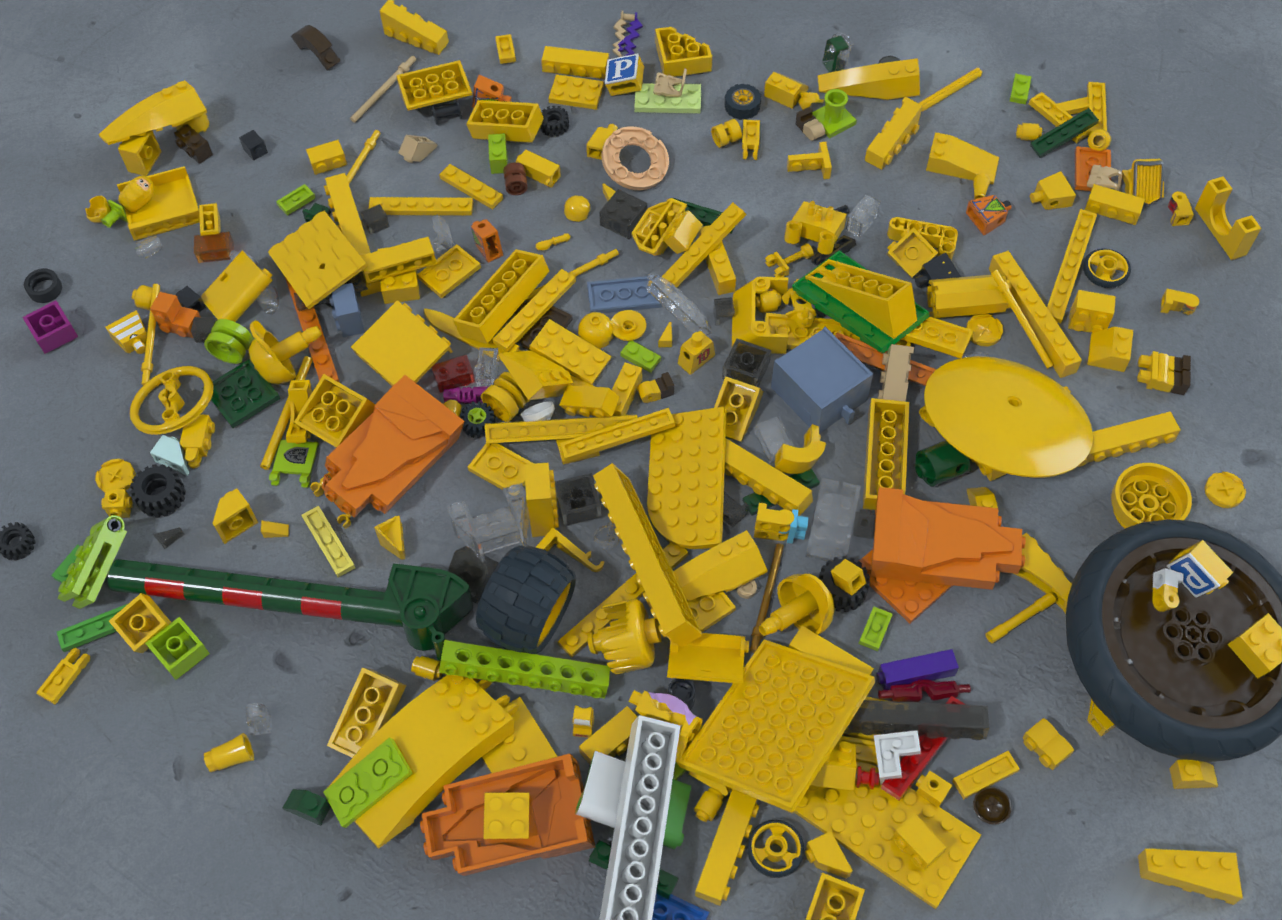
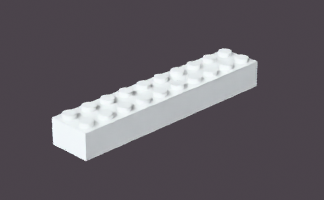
(640, 821)

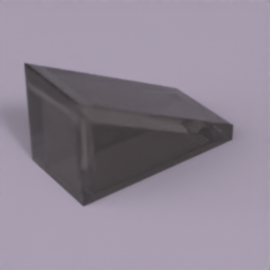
(168, 537)

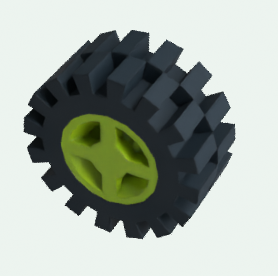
(473, 414)

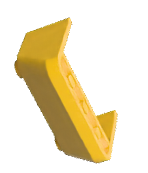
(743, 322)

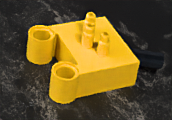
(817, 224)

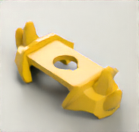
(803, 313)

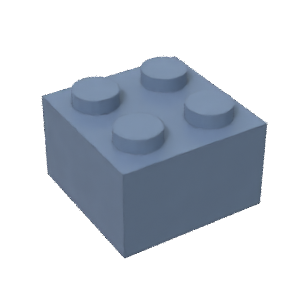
(346, 310)

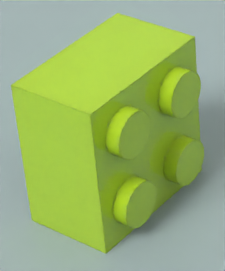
(177, 648)

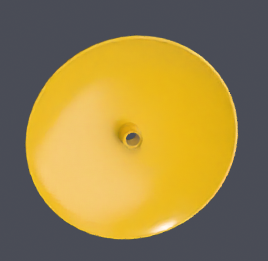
(1008, 417)

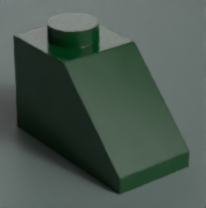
(307, 805)

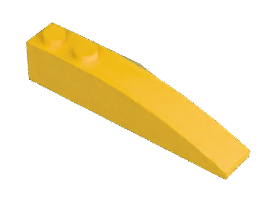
(879, 80)
(165, 108)
(721, 568)

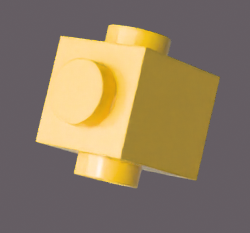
(933, 788)

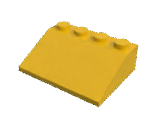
(433, 85)

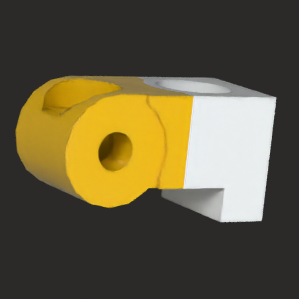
(1165, 589)

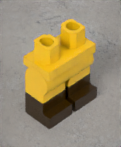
(1165, 372)

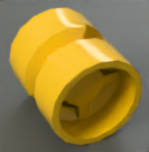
(726, 133)

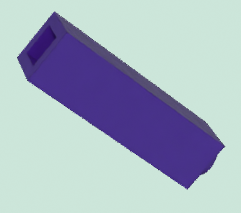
(923, 667)

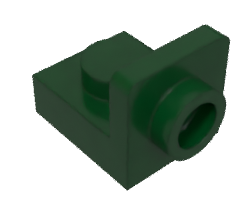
(315, 209)

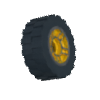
(742, 101)

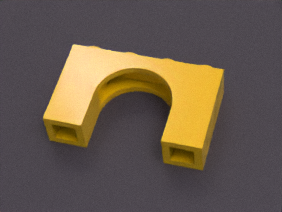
(1211, 208)

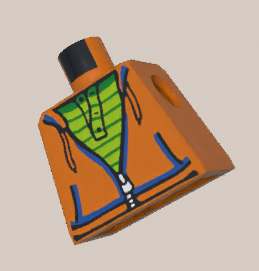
(488, 90)
(988, 213)
(483, 233)

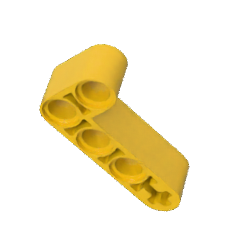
(936, 235)

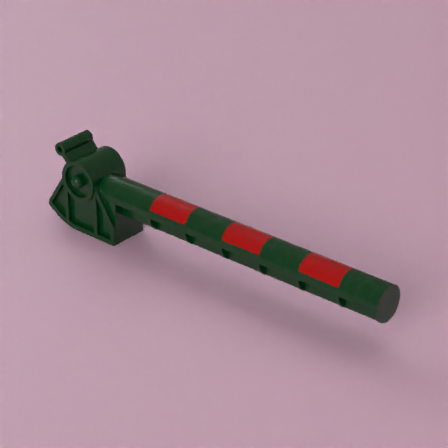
(416, 598)

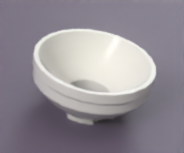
(540, 411)

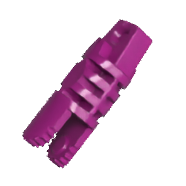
(465, 394)

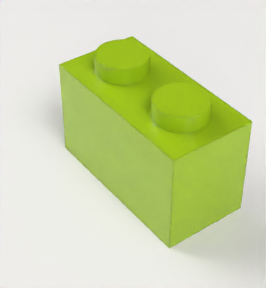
(497, 152)

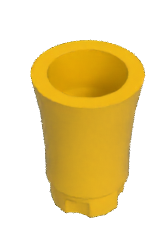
(229, 753)

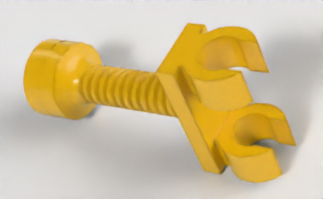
(783, 269)

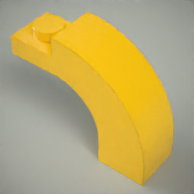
(298, 392)
(799, 460)

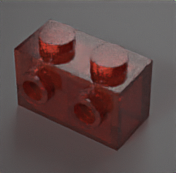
(453, 373)

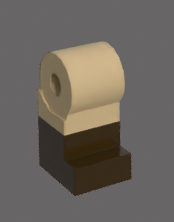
(809, 124)

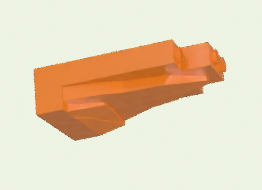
(391, 449)
(942, 542)
(553, 826)

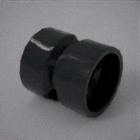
(683, 690)

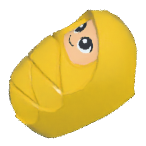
(136, 193)

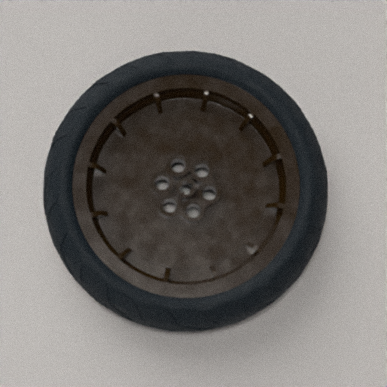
(1133, 669)

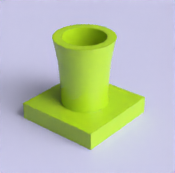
(834, 115)

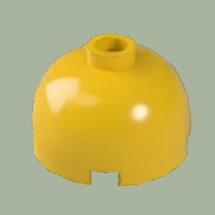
(596, 329)

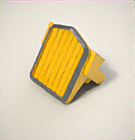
(1145, 180)

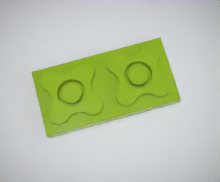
(367, 782)

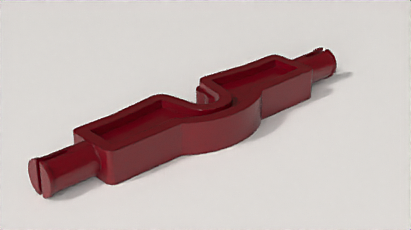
(913, 691)

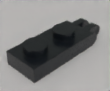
(842, 244)

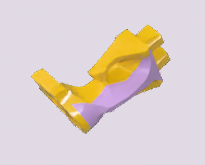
(670, 710)

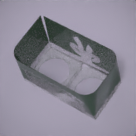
(839, 50)

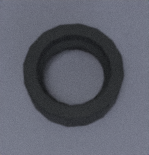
(41, 275)

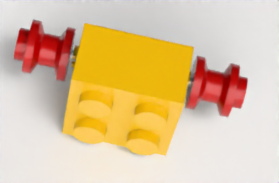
(841, 772)

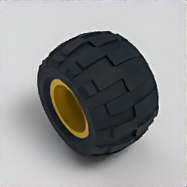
(525, 599)

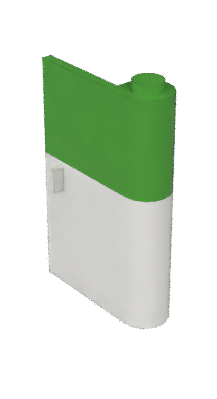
(602, 795)

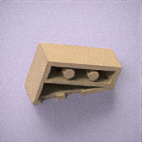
(895, 373)

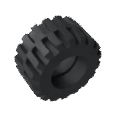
(154, 478)
(842, 599)

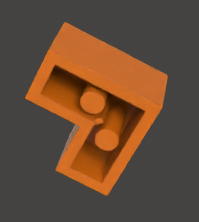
(172, 316)

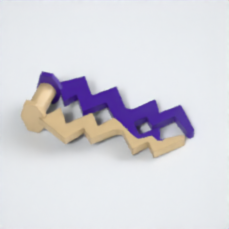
(635, 25)

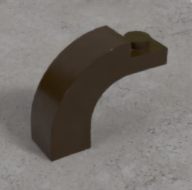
(318, 44)

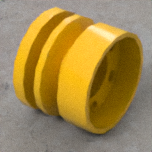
(504, 397)

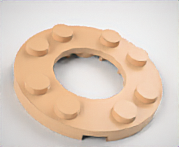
(642, 138)

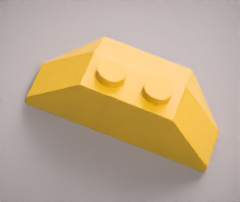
(653, 225)

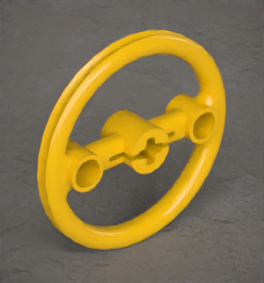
(171, 400)

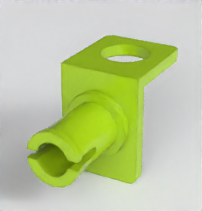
(117, 211)

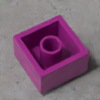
(50, 327)

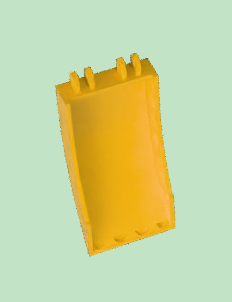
(439, 739)

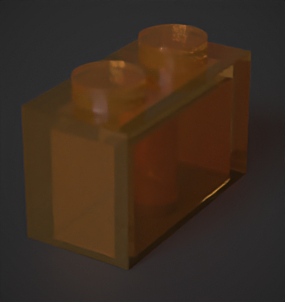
(213, 247)

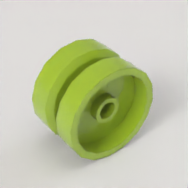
(228, 341)

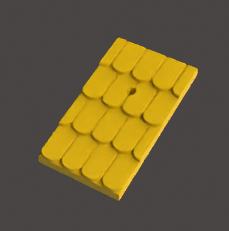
(317, 259)

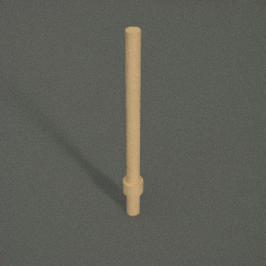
(402, 68)

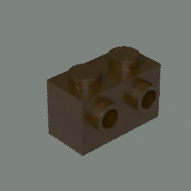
(193, 143)

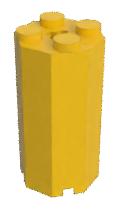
(965, 296)

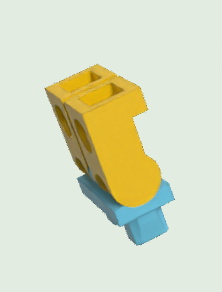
(780, 524)

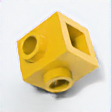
(117, 503)

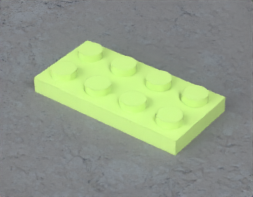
(687, 103)

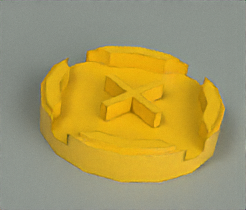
(985, 329)
(115, 474)
(1225, 490)

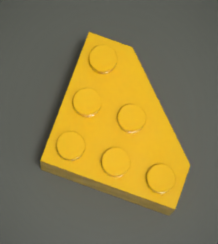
(681, 52)

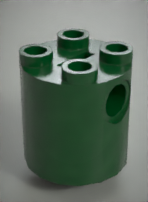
(940, 463)

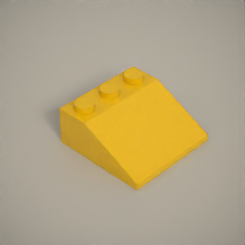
(536, 374)
(333, 411)

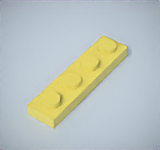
(328, 541)

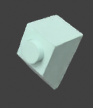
(170, 453)

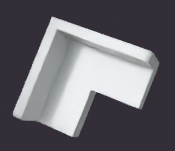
(889, 749)

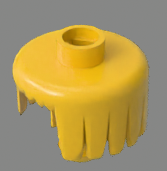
(628, 639)

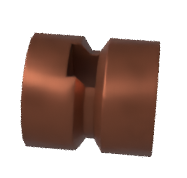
(515, 178)

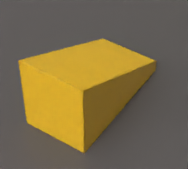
(608, 192)
(666, 338)
(273, 529)

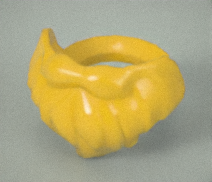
(808, 98)

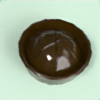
(992, 805)

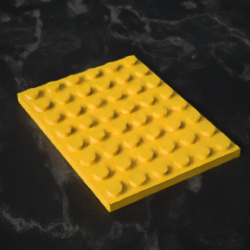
(777, 725)

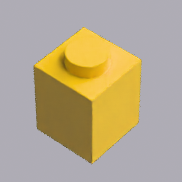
(848, 577)

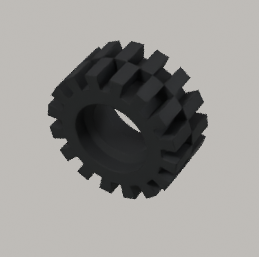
(554, 114)
(22, 547)

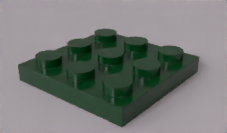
(242, 394)

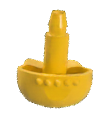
(272, 356)
(803, 603)

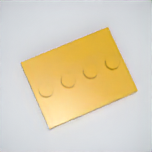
(523, 746)

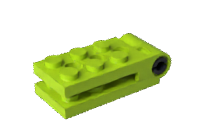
(93, 562)

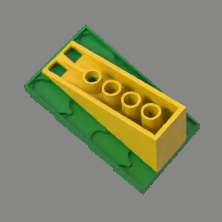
(862, 301)

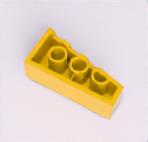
(894, 134)

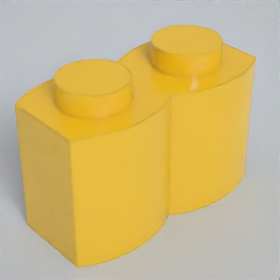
(1048, 744)

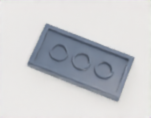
(620, 295)

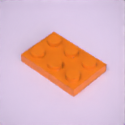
(1084, 160)

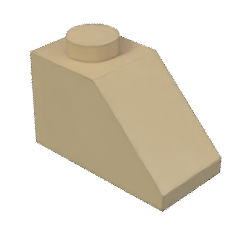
(416, 148)

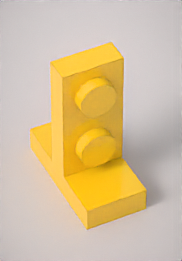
(811, 161)

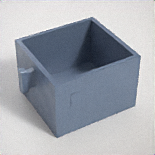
(822, 380)

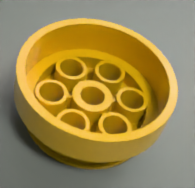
(1150, 479)

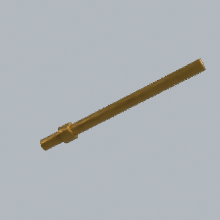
(757, 636)

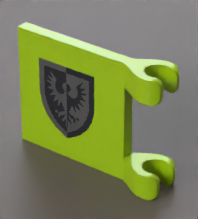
(294, 459)

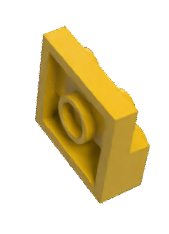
(911, 251)

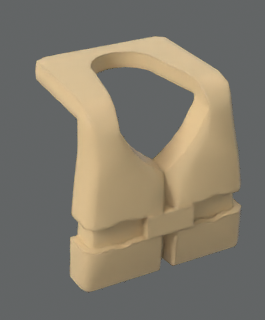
(664, 85)
(1101, 175)

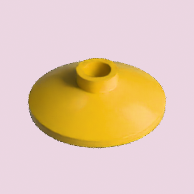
(628, 319)

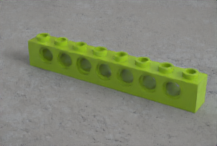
(524, 669)

